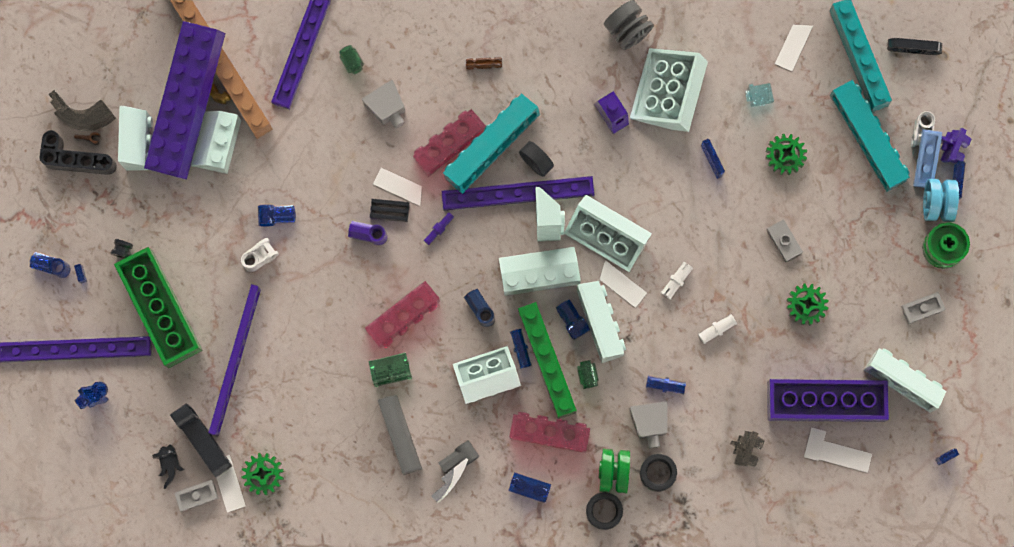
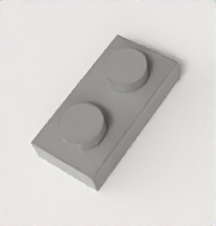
(923, 308)
(196, 495)

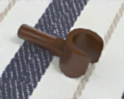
(88, 137)

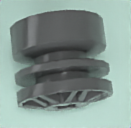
(629, 24)

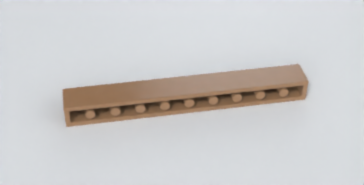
(229, 76)

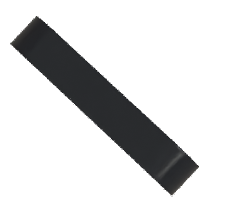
(914, 46)

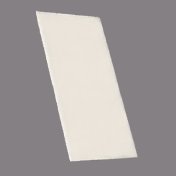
(815, 444)

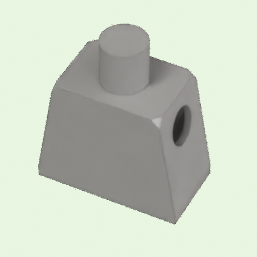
(386, 104)
(650, 421)

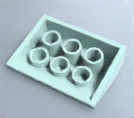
(669, 88)

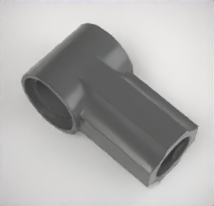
(462, 452)

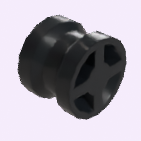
(121, 249)

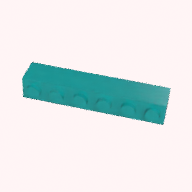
(860, 54)
(869, 135)
(491, 143)

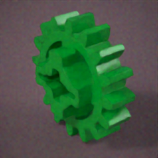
(780, 149)
(809, 296)
(261, 465)

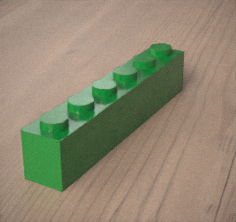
(547, 360)

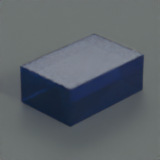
(80, 273)

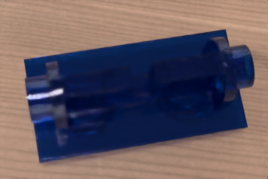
(529, 487)

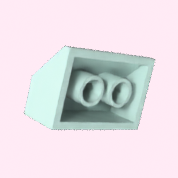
(134, 137)
(216, 141)
(486, 374)

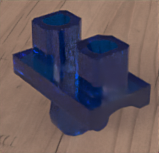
(92, 395)

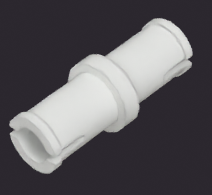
(677, 280)
(717, 328)

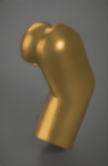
(218, 97)

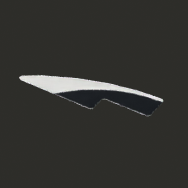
(450, 480)

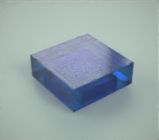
(947, 456)

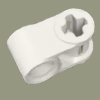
(918, 126)
(259, 254)

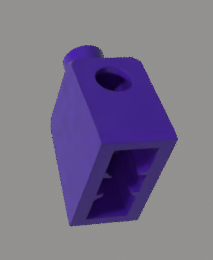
(611, 111)

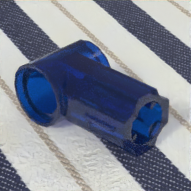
(270, 215)
(49, 265)
(574, 322)

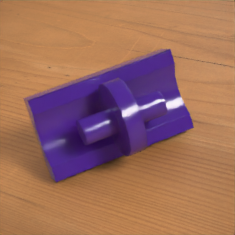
(951, 145)

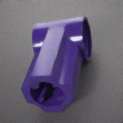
(366, 232)

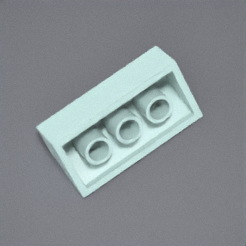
(548, 217)
(607, 233)
(539, 271)
(600, 322)
(905, 380)

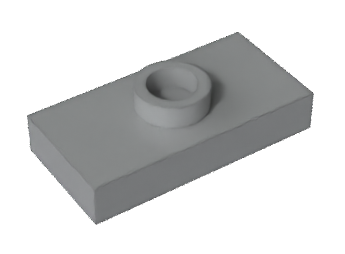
(784, 240)

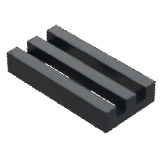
(394, 210)

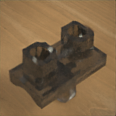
(744, 448)

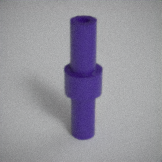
(438, 228)

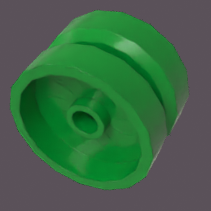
(936, 244)
(613, 470)

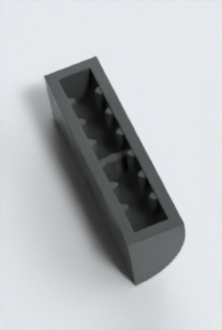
(400, 434)

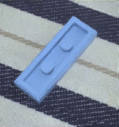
(927, 157)

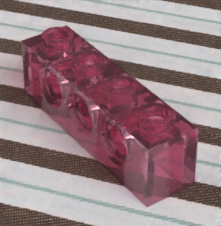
(446, 152)
(406, 304)
(577, 444)

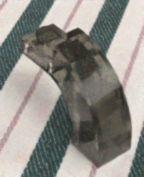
(83, 120)

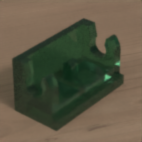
(390, 369)

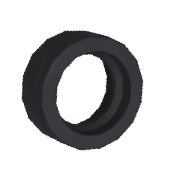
(536, 158)
(658, 487)
(608, 496)

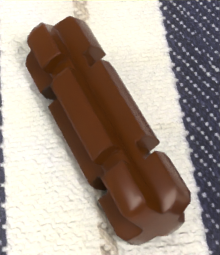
(484, 63)

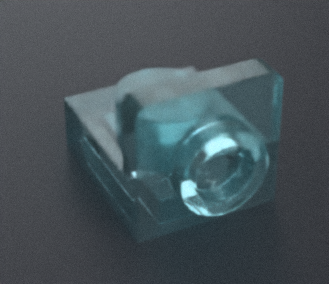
(759, 94)

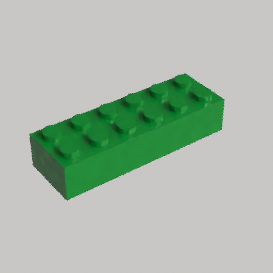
(158, 307)

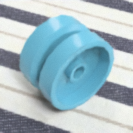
(940, 200)

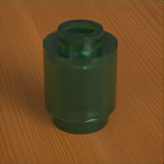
(351, 59)
(587, 374)

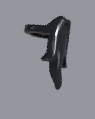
(168, 461)

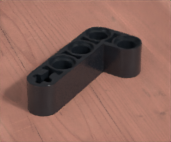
(79, 157)
(202, 441)

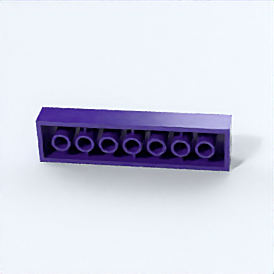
(184, 100)

